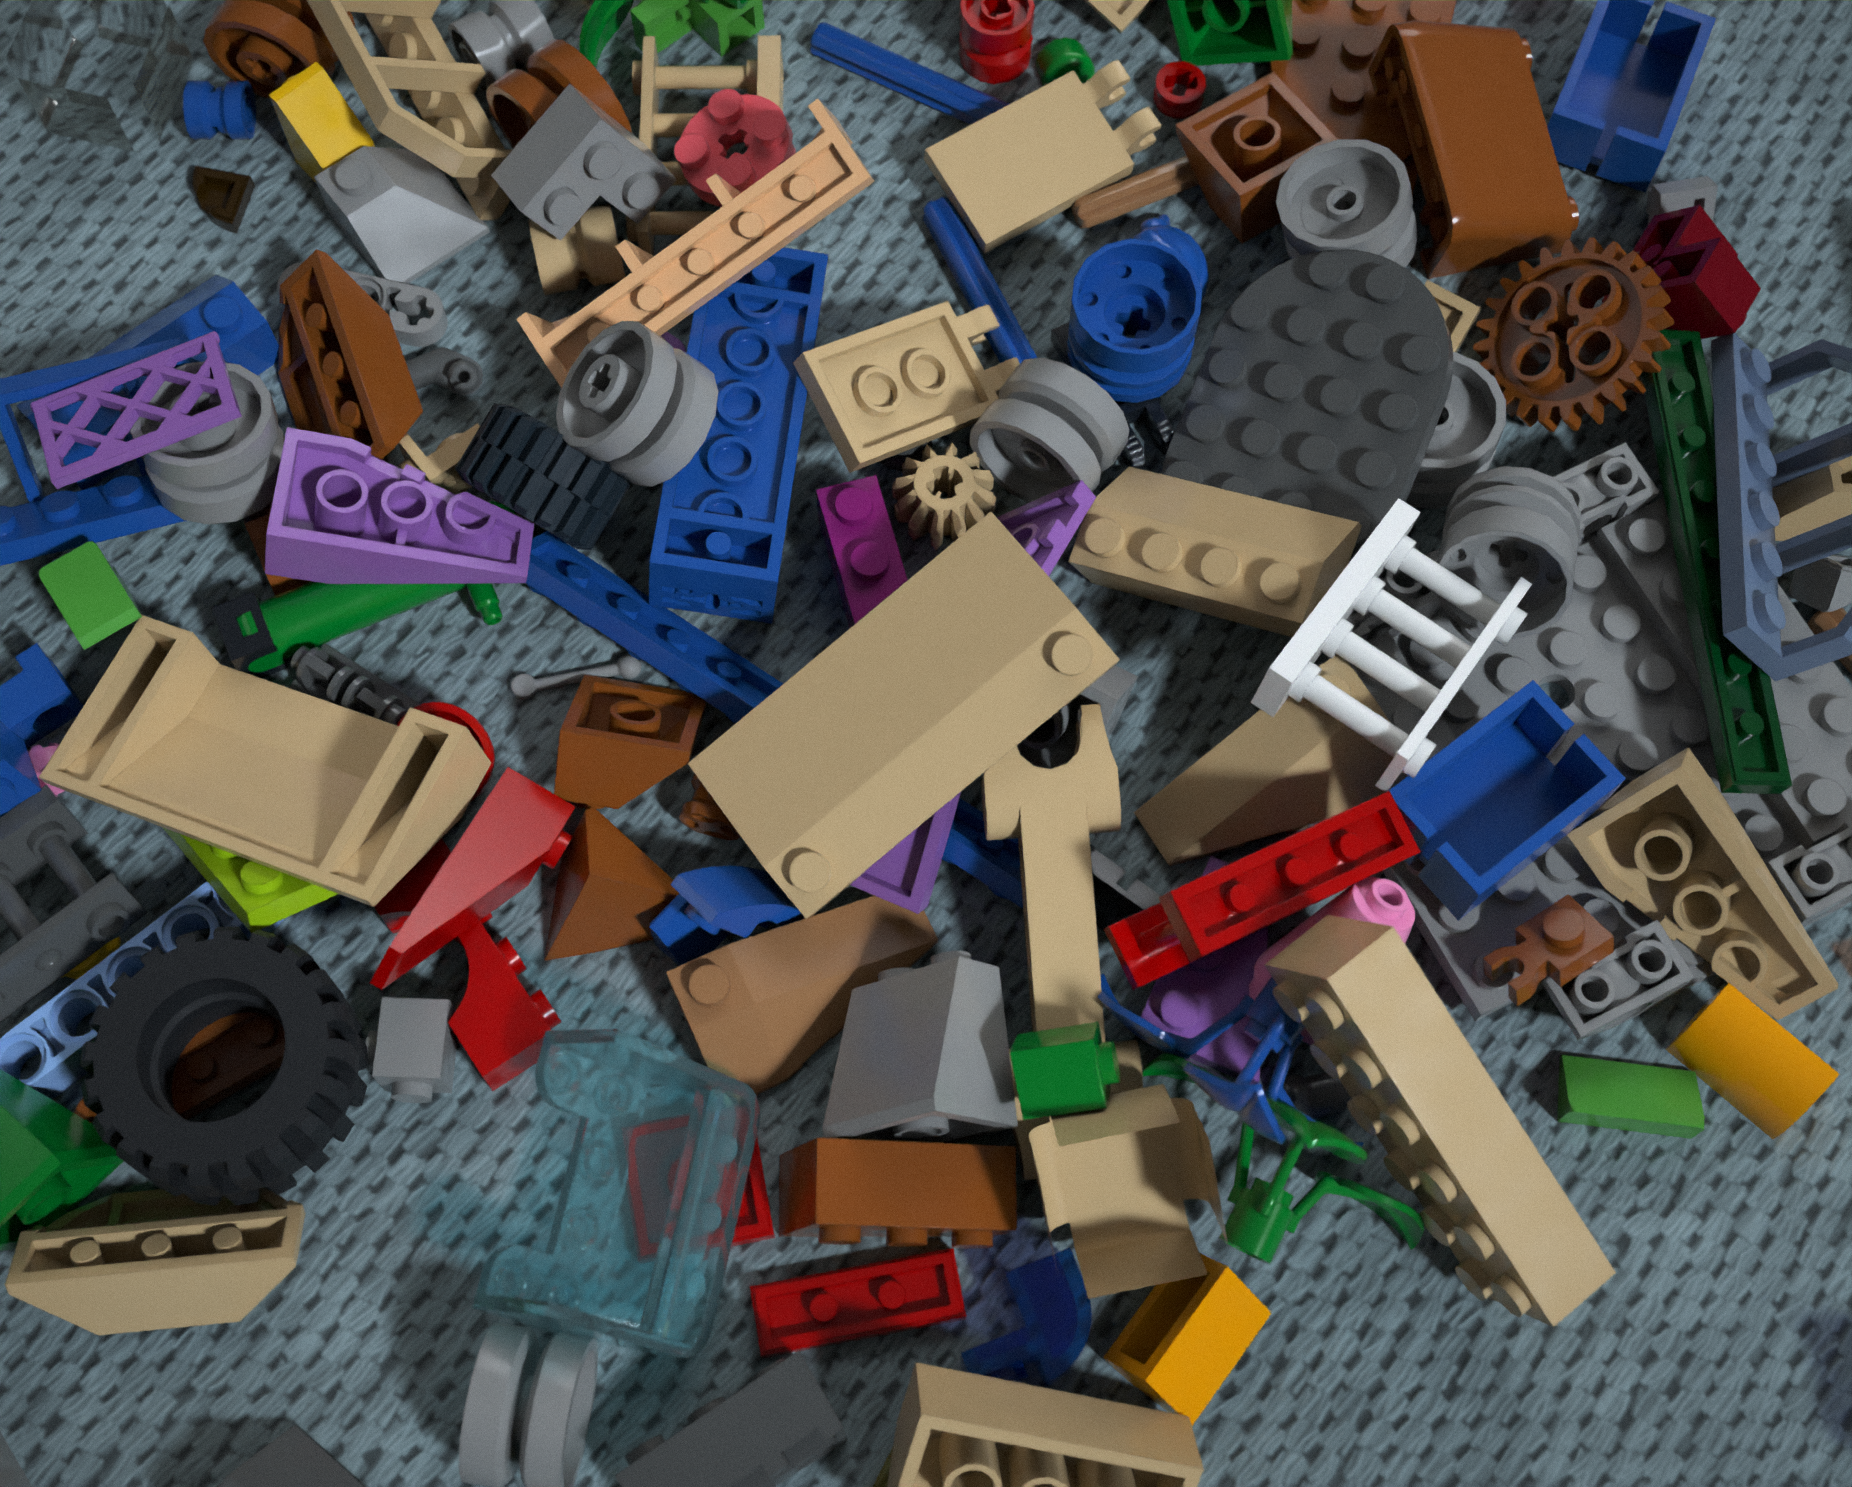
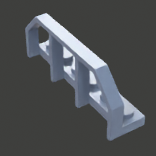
(1747, 509)

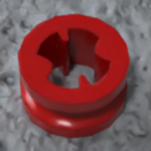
(1179, 73)

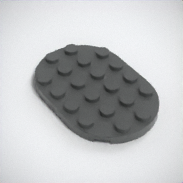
(1320, 389)

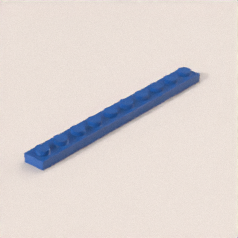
(721, 678)

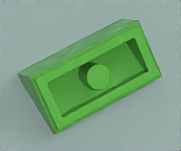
(1629, 1097)

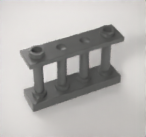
(30, 837)

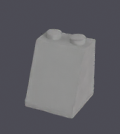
(924, 1056)

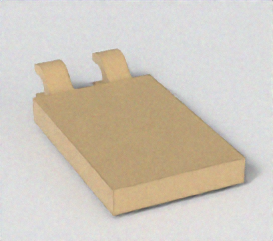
(1039, 155)
(903, 382)

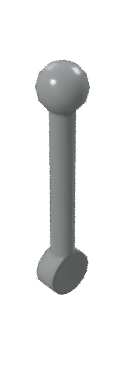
(525, 686)

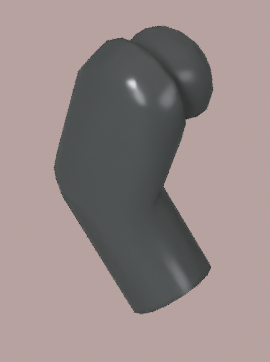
(1317, 1094)

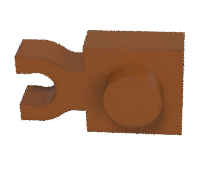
(1553, 944)

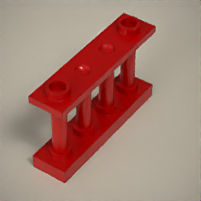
(1261, 889)

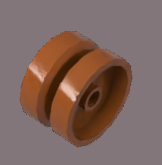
(267, 41)
(523, 97)

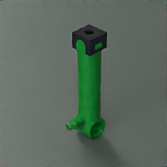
(271, 630)

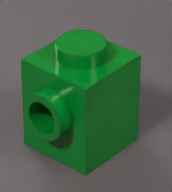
(1063, 1070)

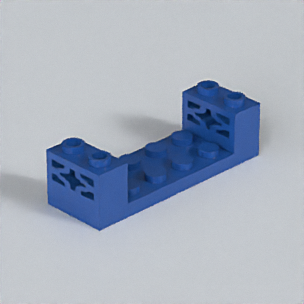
(729, 506)

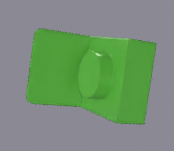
(89, 594)

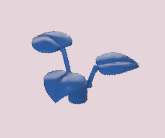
(1267, 1026)

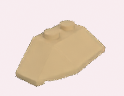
(157, 1260)

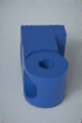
(37, 698)

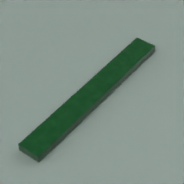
(1733, 688)

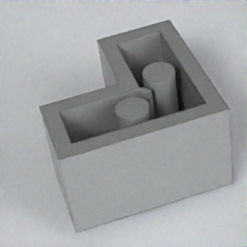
(573, 160)

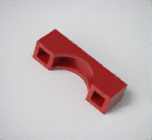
(496, 1017)

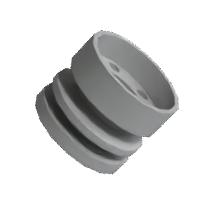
(1509, 528)

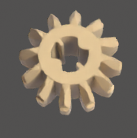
(942, 475)

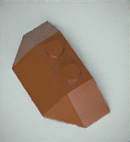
(342, 359)

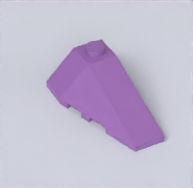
(367, 522)

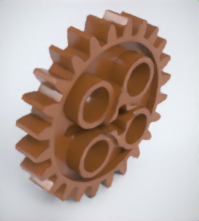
(1624, 324)

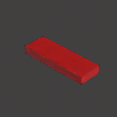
(857, 1303)

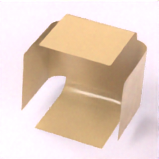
(1123, 1187)

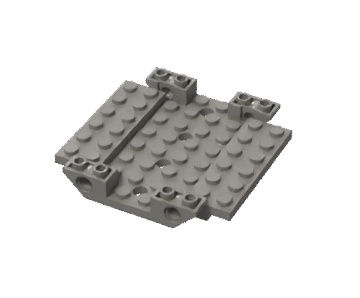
(1640, 701)

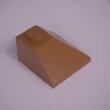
(1246, 148)
(623, 740)

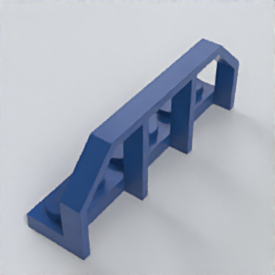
(68, 517)

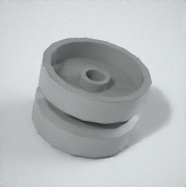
(1348, 199)
(637, 404)
(1048, 430)
(1463, 436)
(224, 469)
(528, 1408)

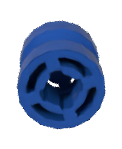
(220, 109)

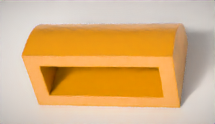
(1752, 1061)
(1188, 1338)

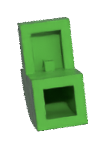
(714, 21)

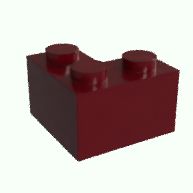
(1698, 272)

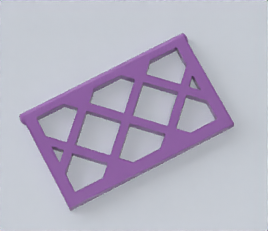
(175, 422)

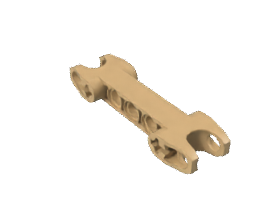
(1053, 819)

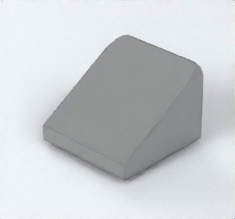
(1824, 583)

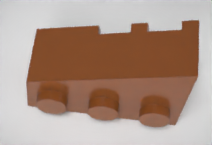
(897, 1192)

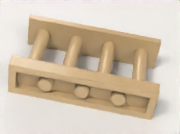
(759, 77)

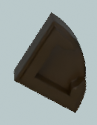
(223, 196)

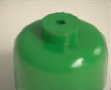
(1062, 57)

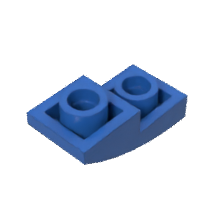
(734, 899)

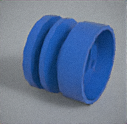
(1139, 292)

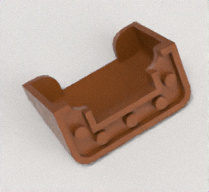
(1475, 143)

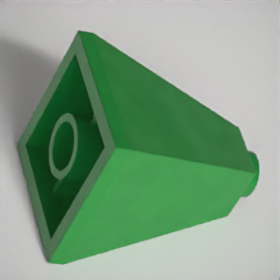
(1232, 30)
(45, 1159)

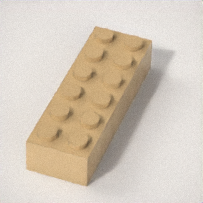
(1438, 1118)

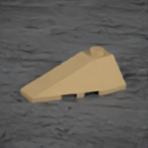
(1269, 777)
(1691, 866)

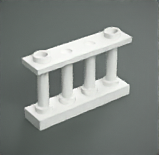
(1330, 633)

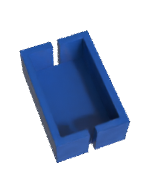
(1627, 95)
(1498, 800)

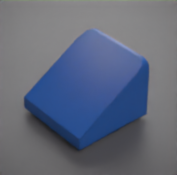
(680, 936)

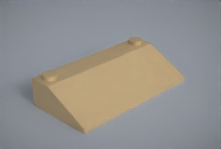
(901, 714)
(266, 766)

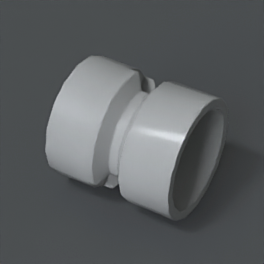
(501, 38)

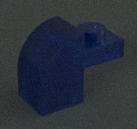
(1052, 1321)

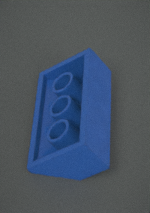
(210, 307)

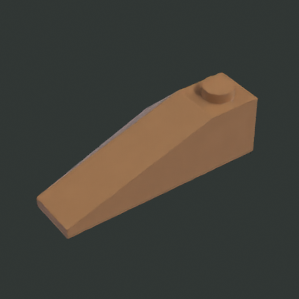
(787, 991)

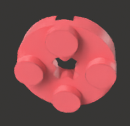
(729, 121)

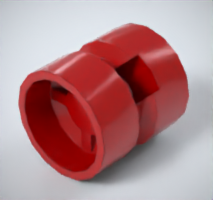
(996, 38)

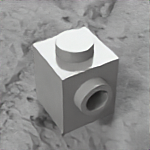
(413, 1048)

